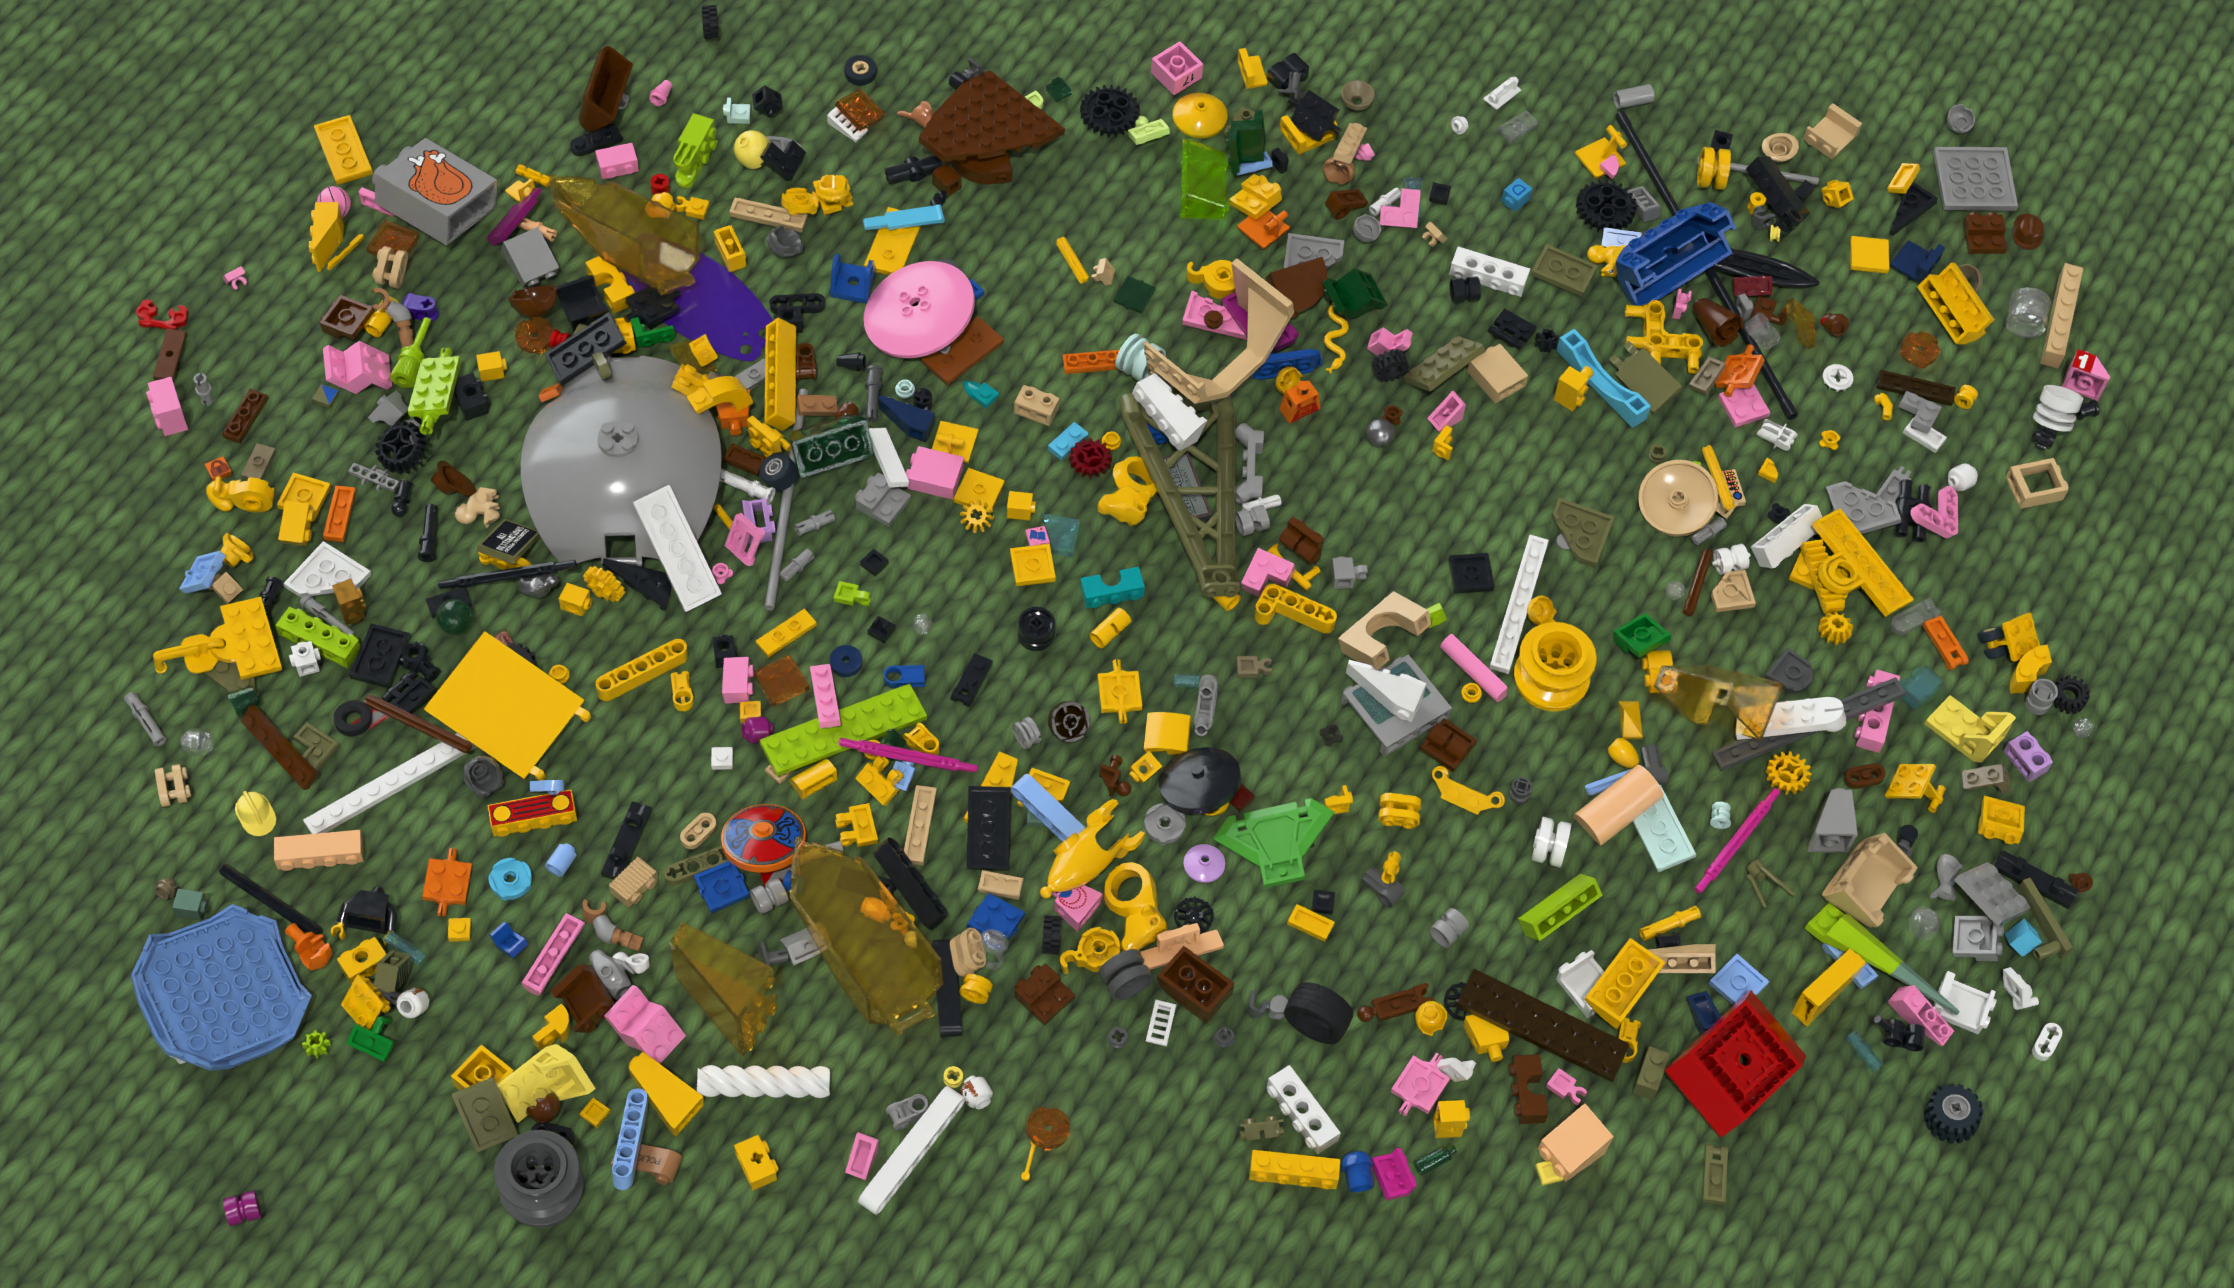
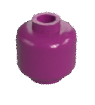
(756, 729)

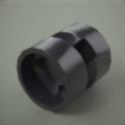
(1465, 289)

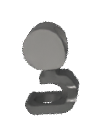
(1274, 1008)

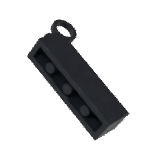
(1778, 193)

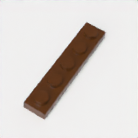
(279, 747)

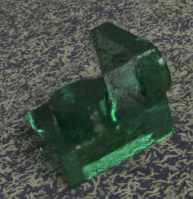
(894, 739)

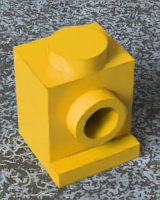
(1150, 764)

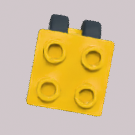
(2019, 637)

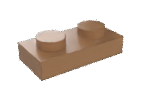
(816, 405)

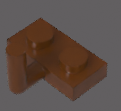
(1767, 307)

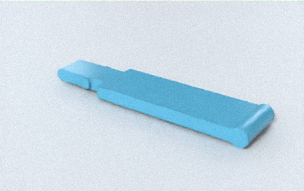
(906, 218)

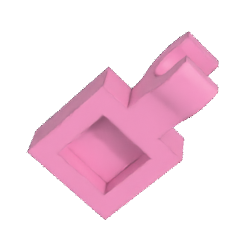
(1681, 303)

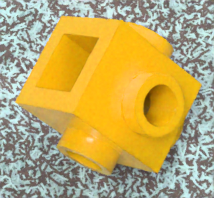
(1837, 193)

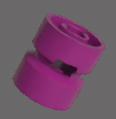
(242, 1208)

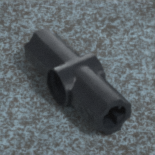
(912, 169)

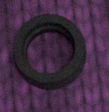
(1318, 1013)

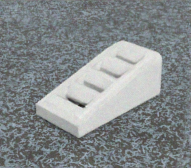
(835, 118)
(1166, 1007)

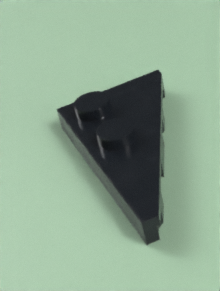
(1913, 205)
(648, 582)

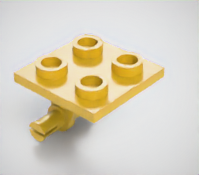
(1599, 151)
(955, 439)
(1913, 781)

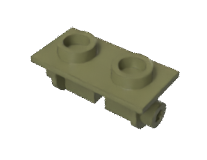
(1252, 1129)

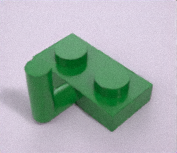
(371, 1040)

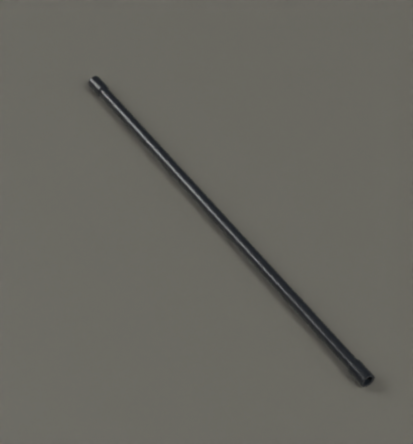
(1626, 125)

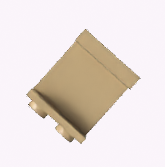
(1833, 132)

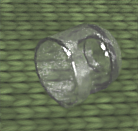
(994, 943)

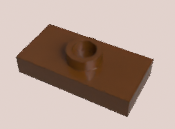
(743, 459)

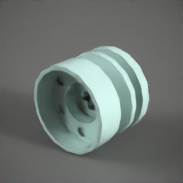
(1132, 357)

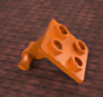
(1264, 229)

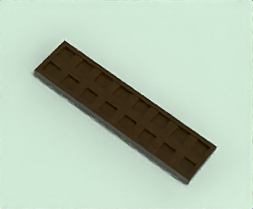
(1543, 1025)

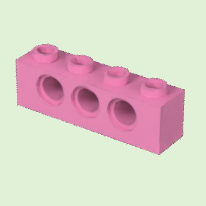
(1866, 736)

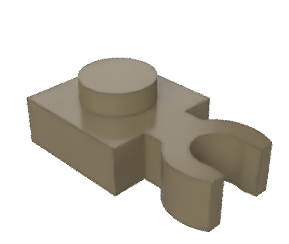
(1249, 666)

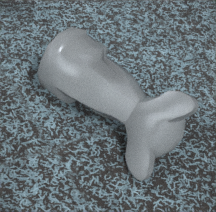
(1947, 871)

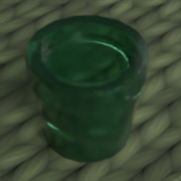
(242, 699)

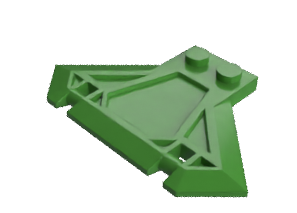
(1276, 838)

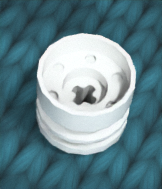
(2058, 408)

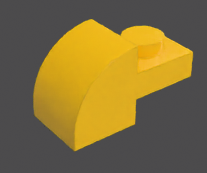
(556, 1026)

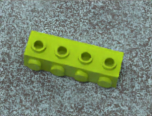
(330, 641)
(1560, 907)

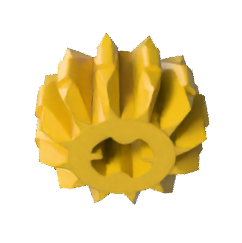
(980, 510)
(1835, 628)

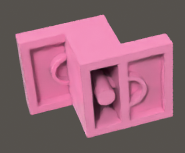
(357, 367)
(644, 1025)

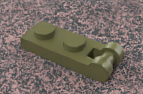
(1715, 1175)

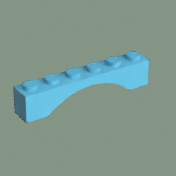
(1626, 403)

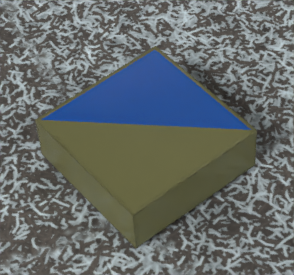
(325, 396)

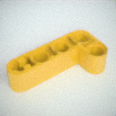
(1323, 623)

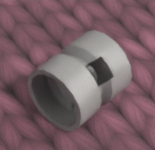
(1252, 520)
(2041, 696)
(770, 895)
(1447, 929)

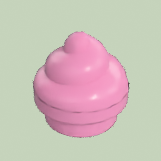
(1365, 152)

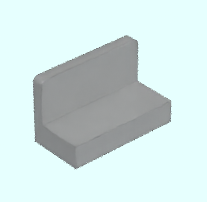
(800, 946)

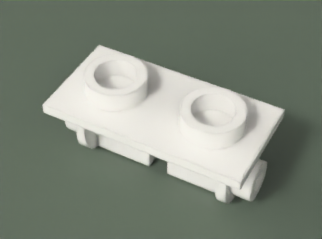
(1503, 93)

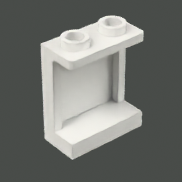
(1579, 979)
(1971, 1003)

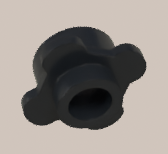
(1775, 517)

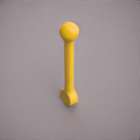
(1025, 1175)

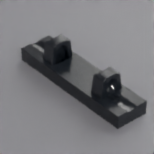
(626, 840)
(2059, 893)

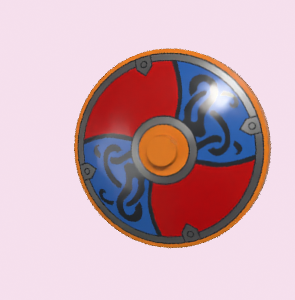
(762, 837)

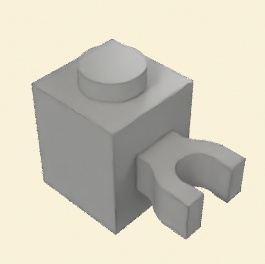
(1344, 573)

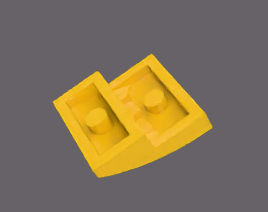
(1167, 732)

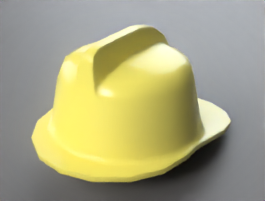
(255, 813)

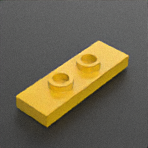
(786, 633)

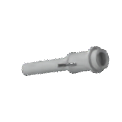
(308, 602)

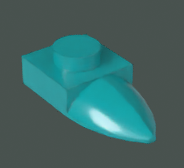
(981, 393)

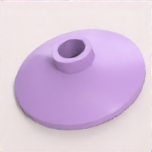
(1204, 871)

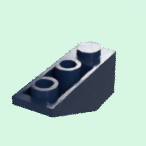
(910, 419)

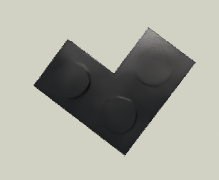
(785, 161)

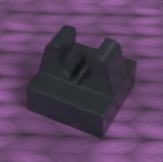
(881, 629)

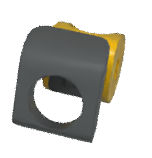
(1756, 208)

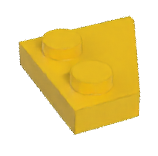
(1054, 785)

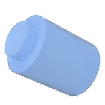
(561, 859)

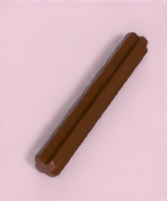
(1697, 583)

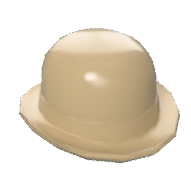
(1780, 147)

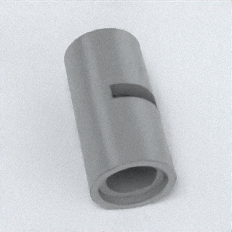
(1633, 96)

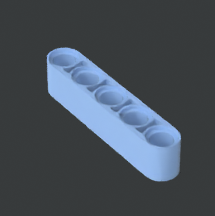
(1046, 807)
(630, 1139)

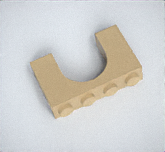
(1391, 611)

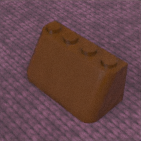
(604, 89)

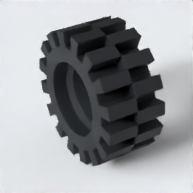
(710, 21)
(1390, 365)
(2075, 686)
(1051, 934)

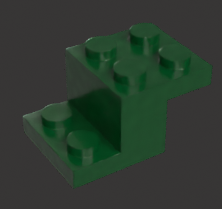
(1246, 141)
(1354, 293)

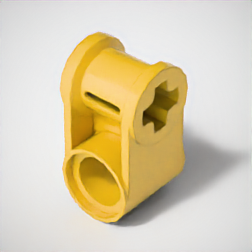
(921, 739)

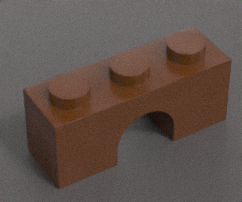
(1529, 1106)

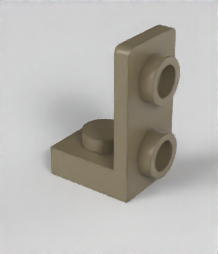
(1987, 776)

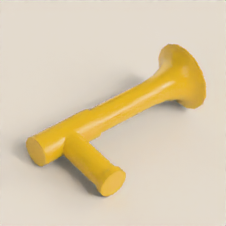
(1302, 580)

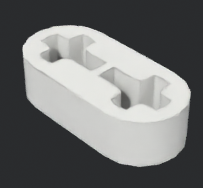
(2051, 1044)

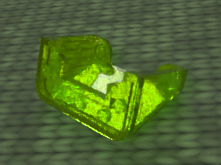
(1203, 181)

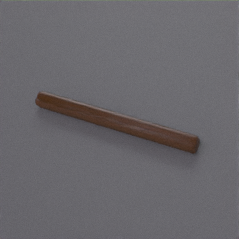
(418, 723)

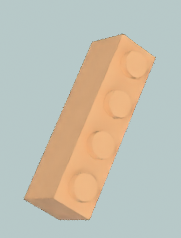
(318, 850)

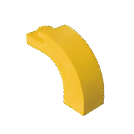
(718, 391)

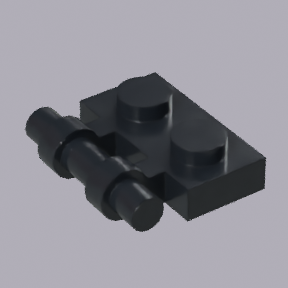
(1513, 325)
(414, 696)

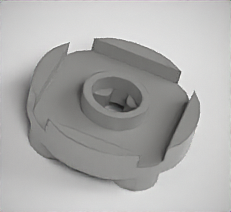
(1161, 834)

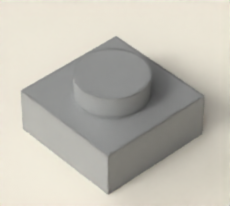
(1744, 306)

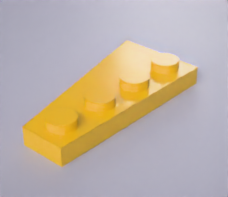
(1000, 774)

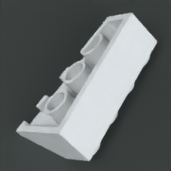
(1169, 411)

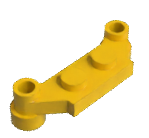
(1463, 795)

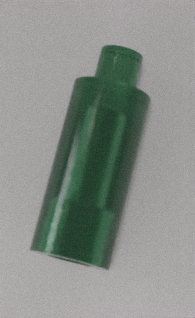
(1434, 1159)

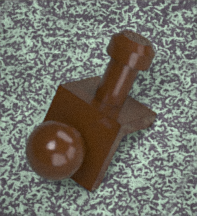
(1111, 777)

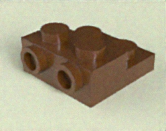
(1985, 233)
(345, 317)
(1043, 993)

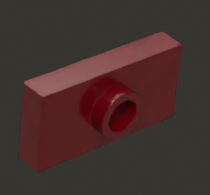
(1753, 285)

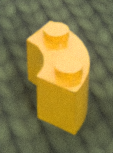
(2030, 666)

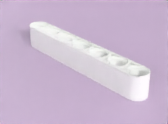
(911, 1150)

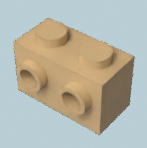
(1036, 405)

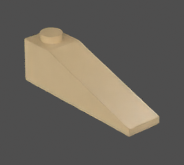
(1688, 958)

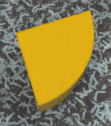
(1768, 471)

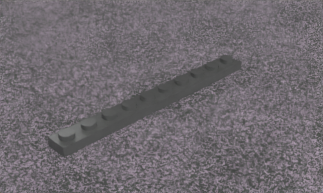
(1853, 706)

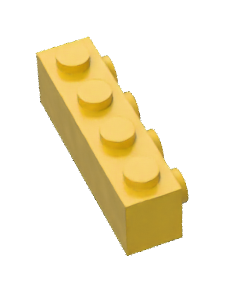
(1294, 1169)

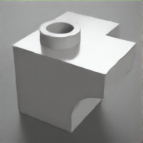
(389, 409)

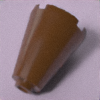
(1718, 321)

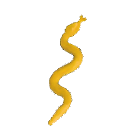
(1337, 363)

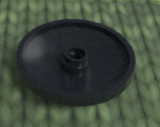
(1200, 780)

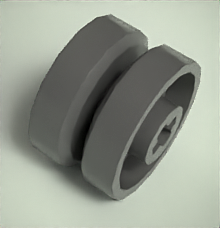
(1125, 974)

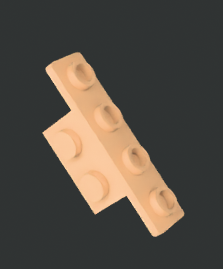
(1172, 941)

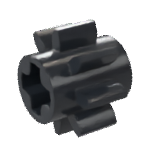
(1546, 340)
(2044, 438)

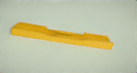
(346, 251)

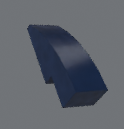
(1703, 1011)

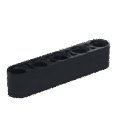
(910, 883)
(948, 993)

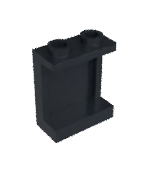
(581, 301)

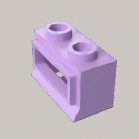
(760, 505)

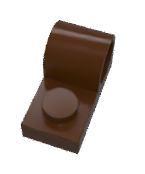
(1341, 202)

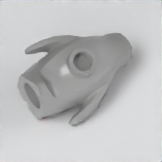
(611, 973)

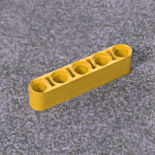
(636, 678)

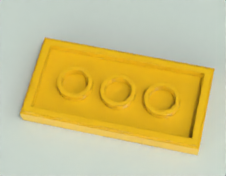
(343, 150)

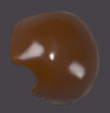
(545, 1109)

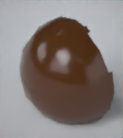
(534, 300)

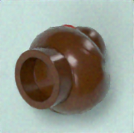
(1835, 323)

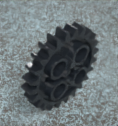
(1109, 110)
(1606, 205)

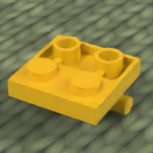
(766, 438)

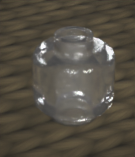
(196, 742)

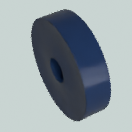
(843, 653)

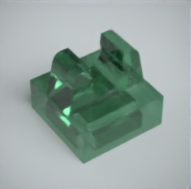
(1058, 89)

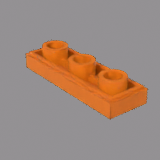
(1089, 361)

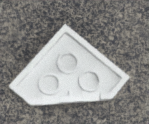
(323, 569)

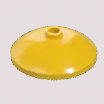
(1200, 115)

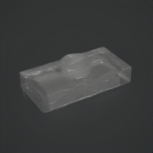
(1517, 126)

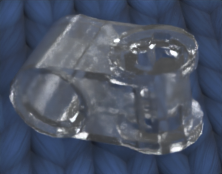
(1760, 330)

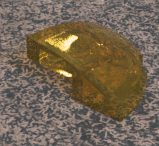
(685, 356)

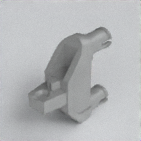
(1206, 704)

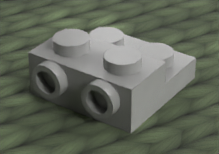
(880, 500)
(1977, 938)

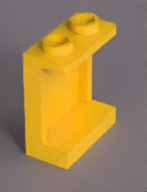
(1301, 140)

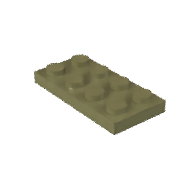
(1443, 363)

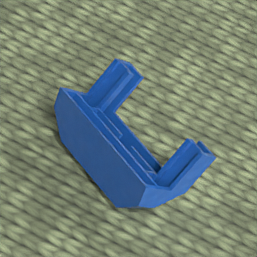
(1673, 252)

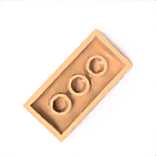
(1619, 804)

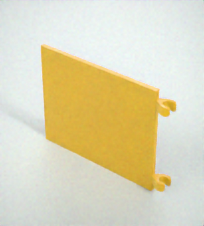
(505, 706)

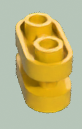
(1399, 810)

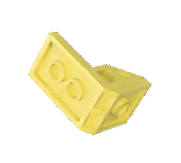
(1968, 732)
(544, 1073)

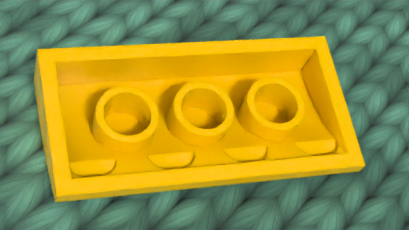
(1624, 982)

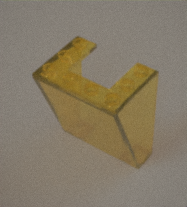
(1697, 688)
(724, 985)

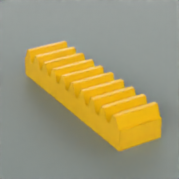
(1814, 555)

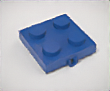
(721, 886)
(996, 915)

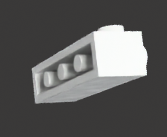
(1786, 536)

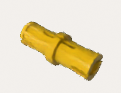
(1391, 867)

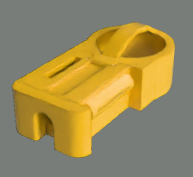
(682, 689)
(1628, 1033)

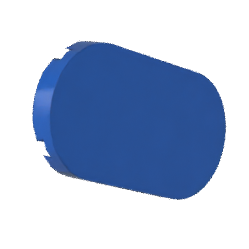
(1302, 360)

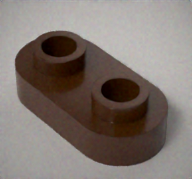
(1863, 776)

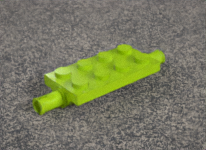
(434, 388)

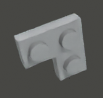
(1924, 411)

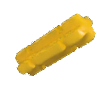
(532, 174)

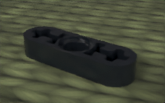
(811, 298)

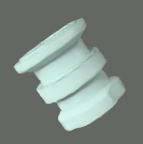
(1720, 814)

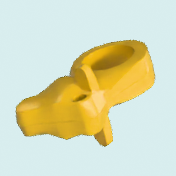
(1131, 498)
(1141, 913)

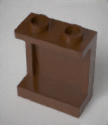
(584, 997)

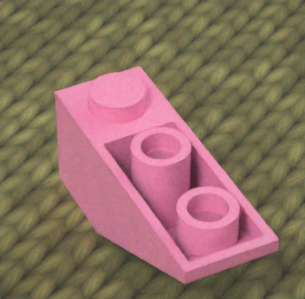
(1916, 1009)

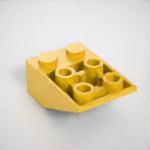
(326, 232)

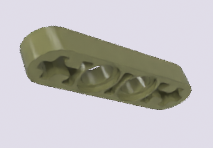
(700, 859)

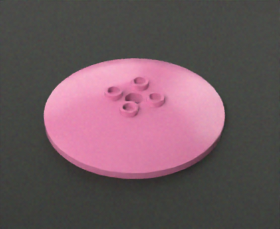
(916, 331)

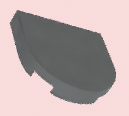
(1792, 671)

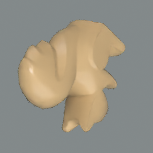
(481, 504)

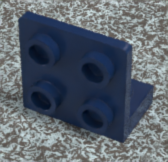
(1916, 261)

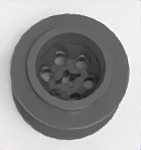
(533, 1202)

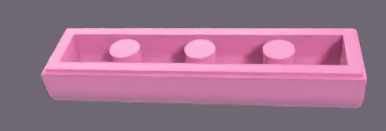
(1474, 668)
(552, 954)

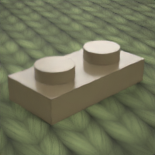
(1707, 375)

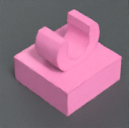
(235, 275)

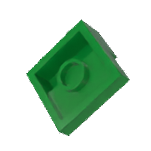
(1641, 635)

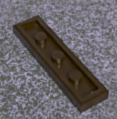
(1925, 389)

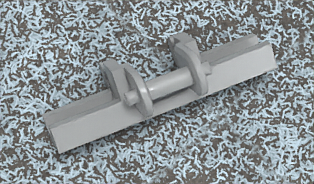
(383, 475)

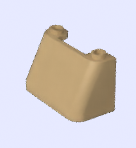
(1869, 879)

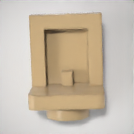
(225, 587)

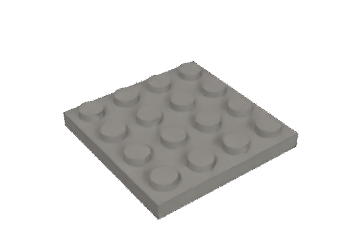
(1975, 178)

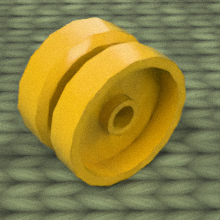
(1713, 168)

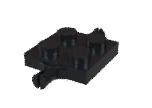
(1314, 115)
(652, 306)

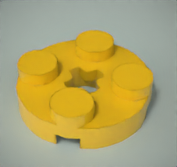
(799, 201)

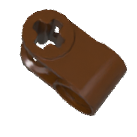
(805, 364)

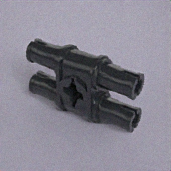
(1905, 503)

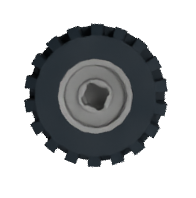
(1953, 1113)

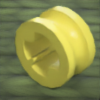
(1774, 233)
(950, 1082)

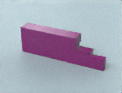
(513, 218)

